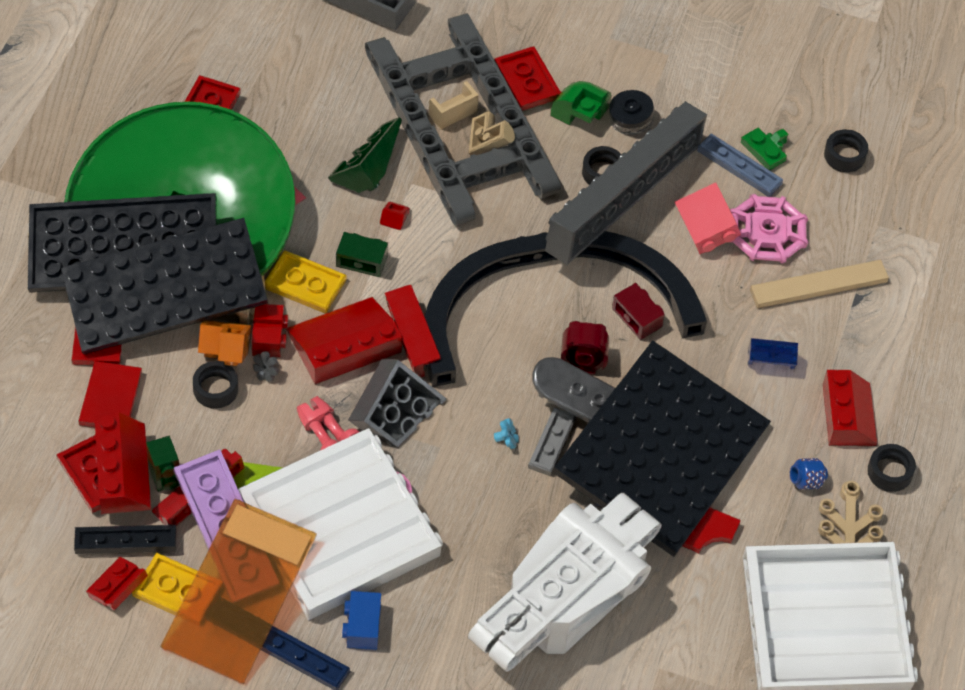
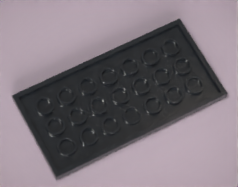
(91, 229)
(163, 286)

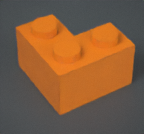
(224, 341)

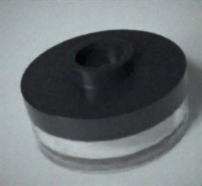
(631, 112)

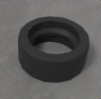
(846, 137)
(597, 154)
(215, 400)
(895, 452)

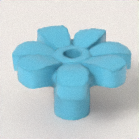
(507, 434)

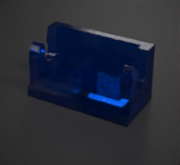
(773, 352)

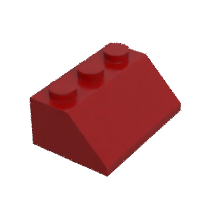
(848, 409)

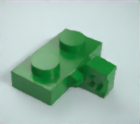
(766, 147)

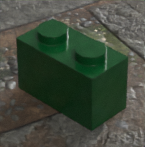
(362, 254)
(161, 462)

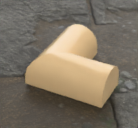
(488, 135)

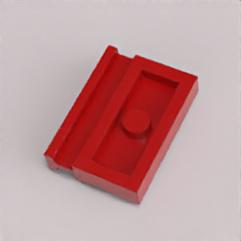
(116, 583)

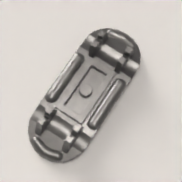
(570, 387)

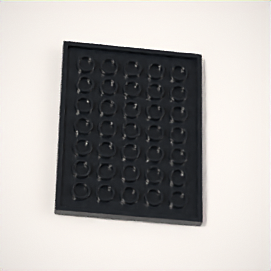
(663, 442)

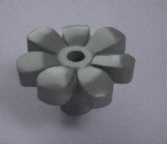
(266, 366)

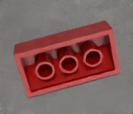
(121, 463)

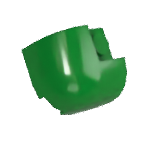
(582, 101)

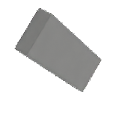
(552, 441)

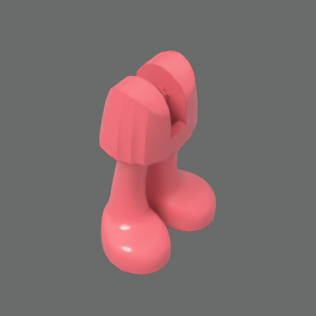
(322, 415)

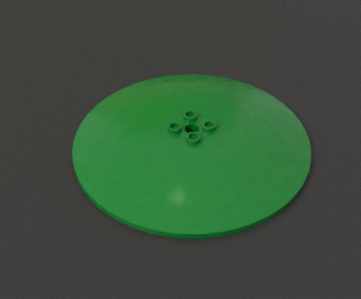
(194, 151)

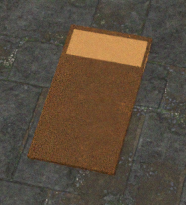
(238, 591)

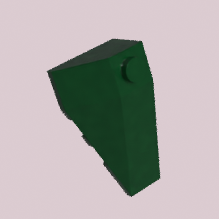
(369, 160)

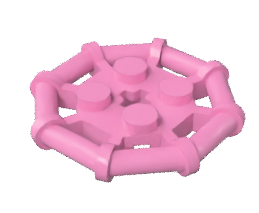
(773, 238)

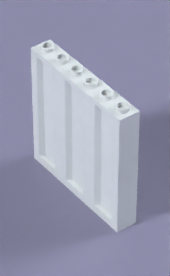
(361, 516)
(828, 617)

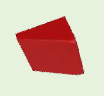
(394, 215)

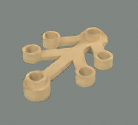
(849, 525)

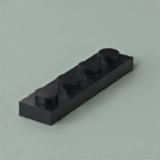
(125, 539)

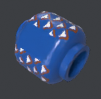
(808, 473)

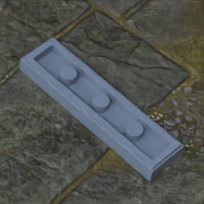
(740, 165)

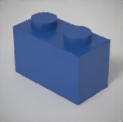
(363, 620)

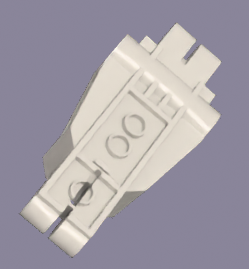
(569, 581)

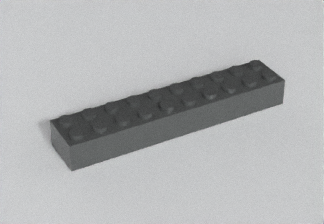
(624, 182)

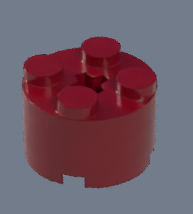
(585, 346)

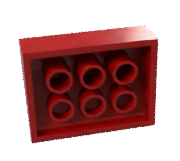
(345, 339)

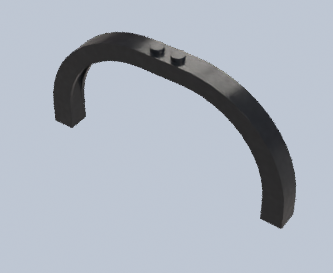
(531, 250)

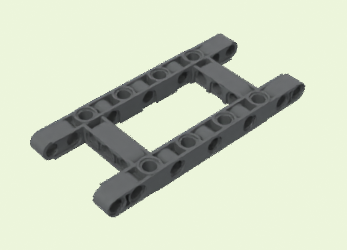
(448, 176)

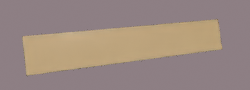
(819, 284)

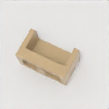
(454, 108)

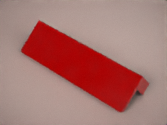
(413, 327)
(175, 506)

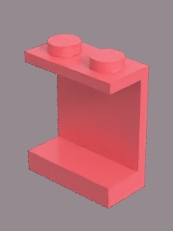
(708, 218)

